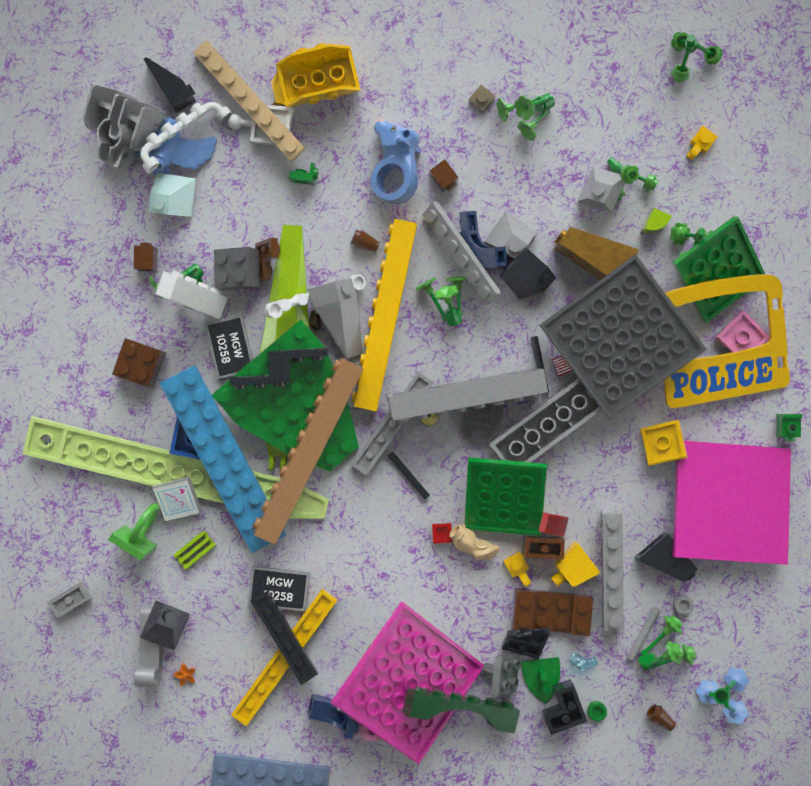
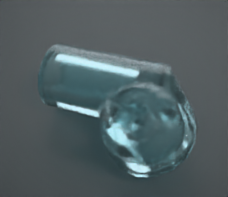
(582, 663)

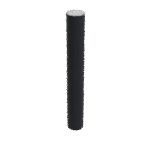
(537, 355)
(408, 475)

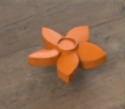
(185, 674)

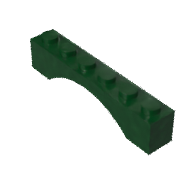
(426, 704)

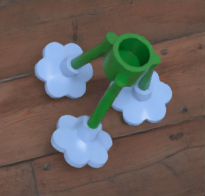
(709, 692)

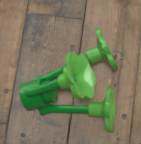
(525, 109)
(453, 314)

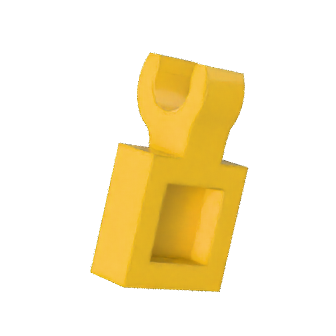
(702, 142)
(517, 565)

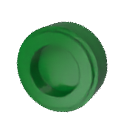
(596, 711)

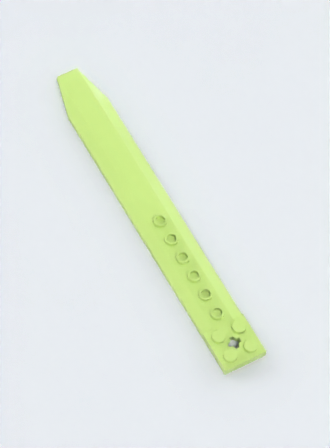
(142, 463)

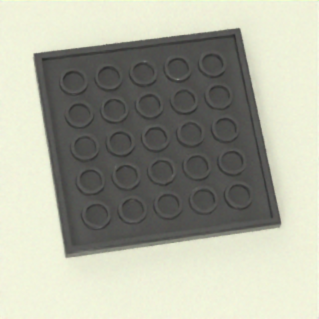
(623, 337)

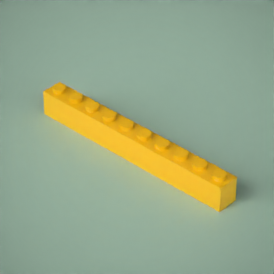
(385, 314)

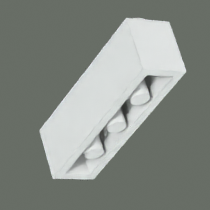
(190, 294)

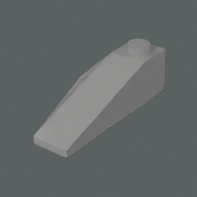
(339, 311)

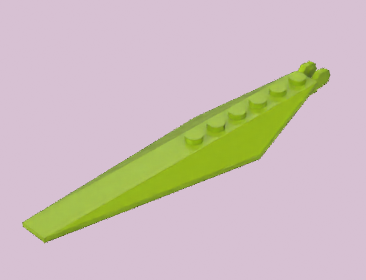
(287, 281)

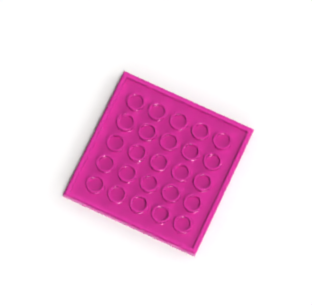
(401, 657)

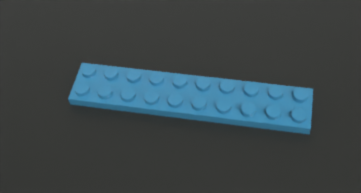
(218, 451)

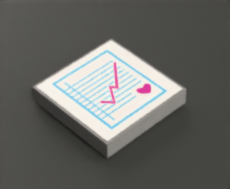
(177, 499)

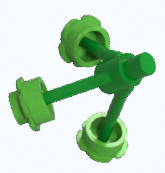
(689, 43)
(630, 174)

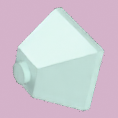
(172, 195)

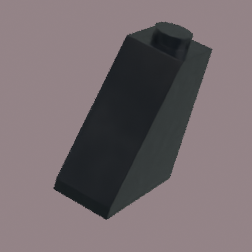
(660, 556)

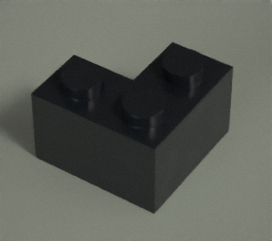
(568, 711)

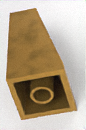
(593, 253)

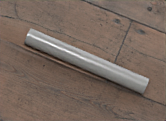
(644, 633)

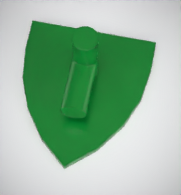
(541, 675)

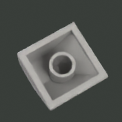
(602, 189)
(510, 233)

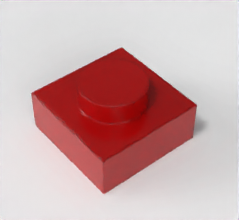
(441, 532)

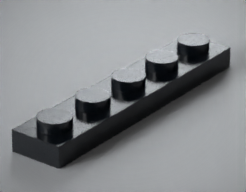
(284, 637)

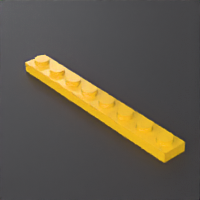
(278, 665)

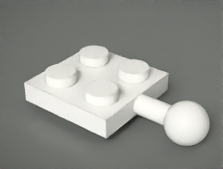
(258, 136)

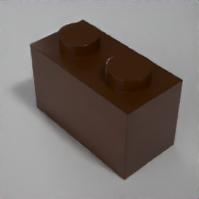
(543, 547)

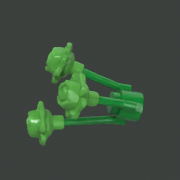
(673, 651)

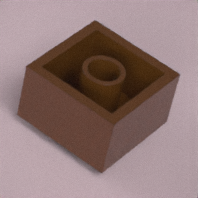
(139, 363)

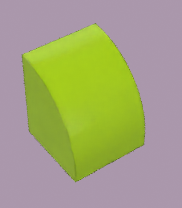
(655, 221)

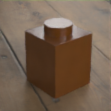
(444, 176)
(145, 257)

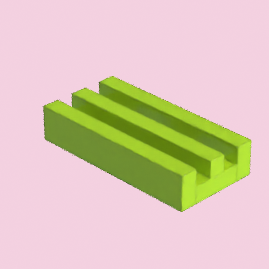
(182, 559)

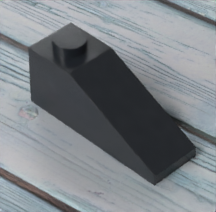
(173, 87)

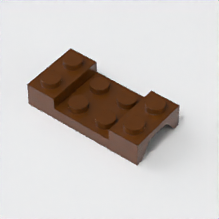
(553, 610)

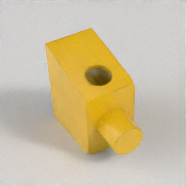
(575, 567)

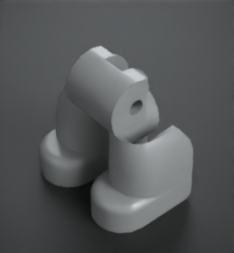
(120, 124)

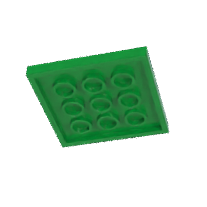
(718, 256)
(505, 496)

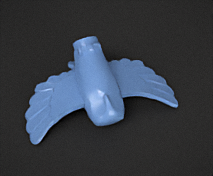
(181, 151)

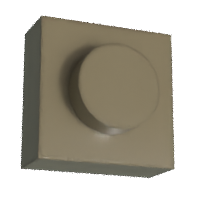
(482, 98)

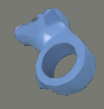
(399, 151)

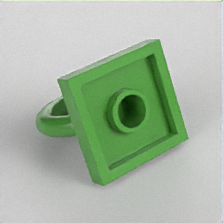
(134, 539)

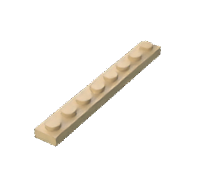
(249, 101)

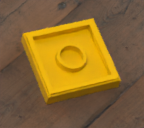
(663, 443)

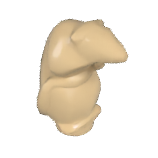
(468, 543)

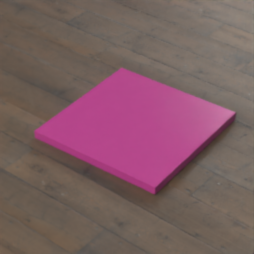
(732, 503)

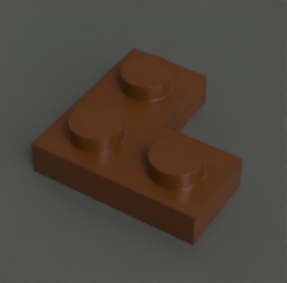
(268, 250)

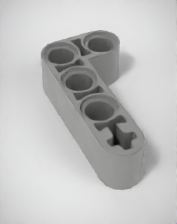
(150, 657)

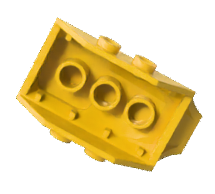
(315, 75)

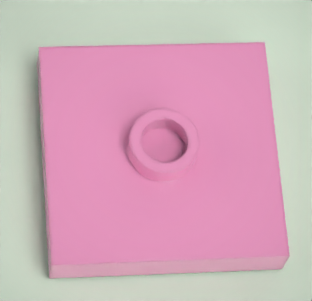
(741, 333)

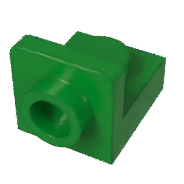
(302, 177)

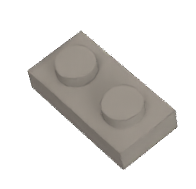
(69, 599)

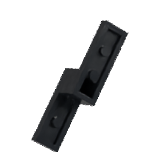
(278, 367)

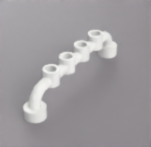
(170, 131)
(275, 309)

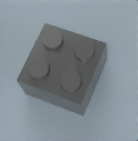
(236, 268)

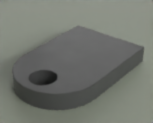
(483, 419)

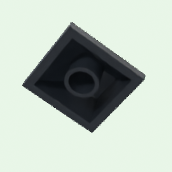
(527, 275)
(164, 625)

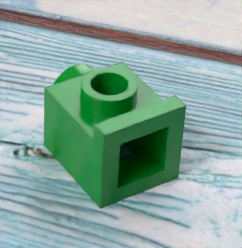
(782, 426)

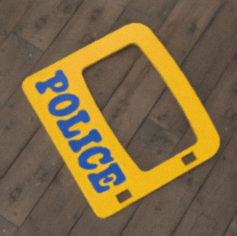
(739, 371)

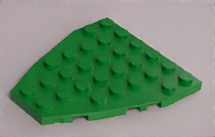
(281, 411)

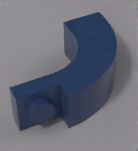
(486, 255)
(323, 710)

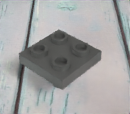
(503, 673)

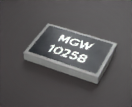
(229, 345)
(286, 586)

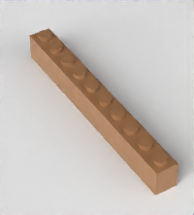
(307, 451)

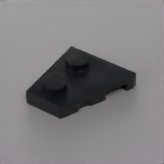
(526, 641)

